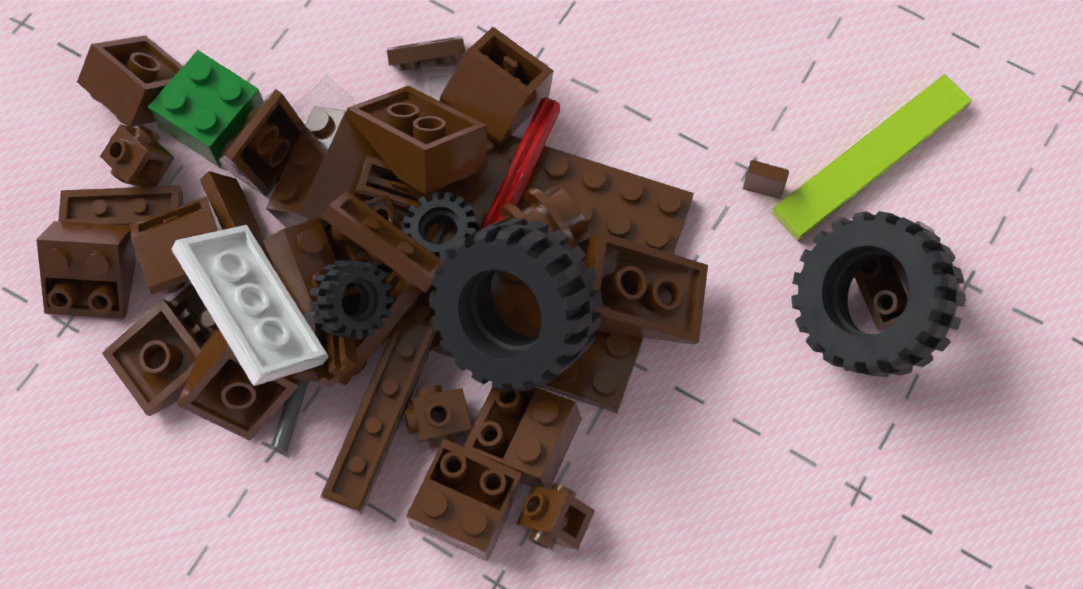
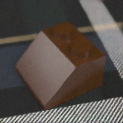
(127, 76)
(224, 394)

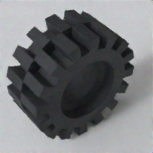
(436, 211)
(330, 299)

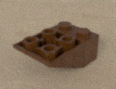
(308, 247)

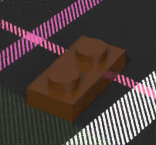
(442, 50)

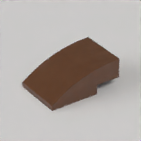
(162, 350)

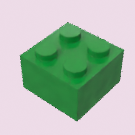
(205, 106)

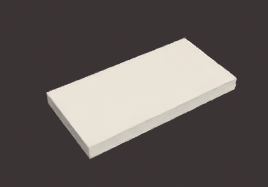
(249, 304)

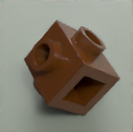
(136, 156)
(448, 404)
(555, 517)

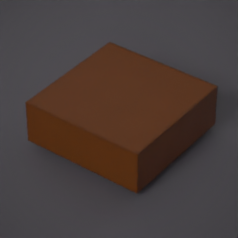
(765, 179)

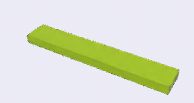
(870, 157)

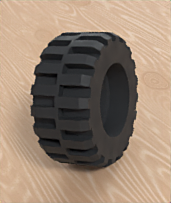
(827, 280)
(478, 333)

